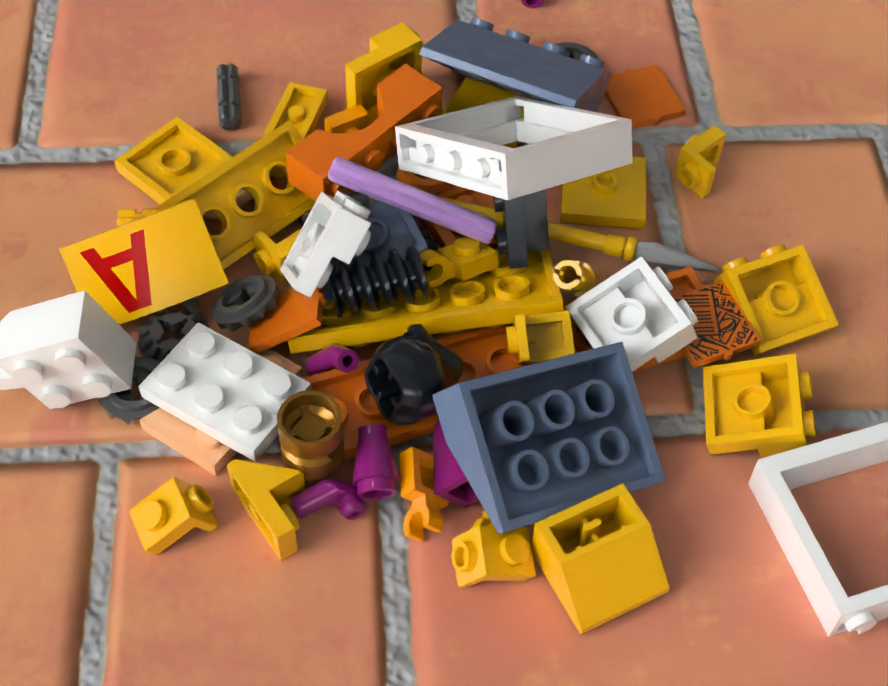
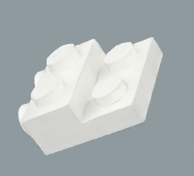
(332, 229)
(635, 310)

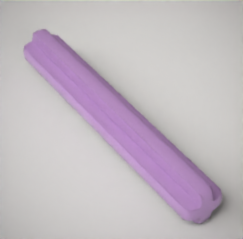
(412, 200)

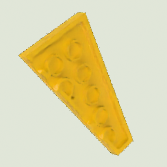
(453, 306)

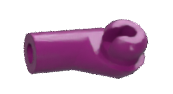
(330, 357)
(330, 493)

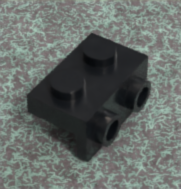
(524, 227)

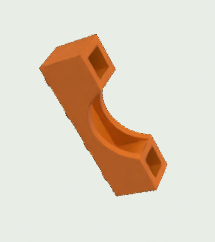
(401, 99)

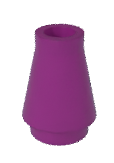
(375, 465)

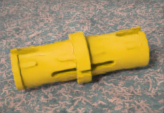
(568, 275)

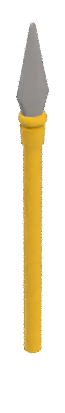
(610, 244)

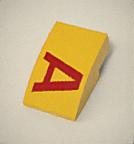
(147, 263)

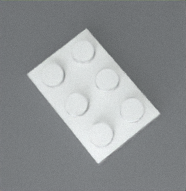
(222, 390)

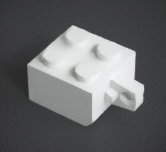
(65, 351)

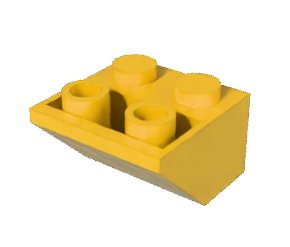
(600, 558)

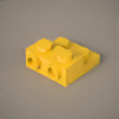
(387, 53)
(779, 296)
(758, 406)

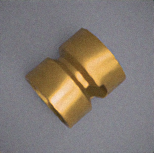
(311, 434)

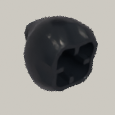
(408, 373)

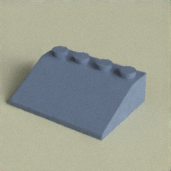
(519, 66)
(549, 435)

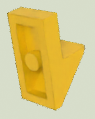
(266, 497)

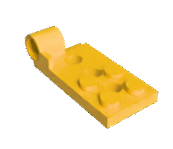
(248, 172)

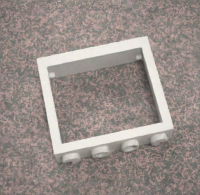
(469, 151)
(805, 465)

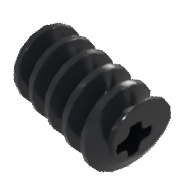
(378, 280)

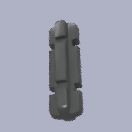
(228, 96)

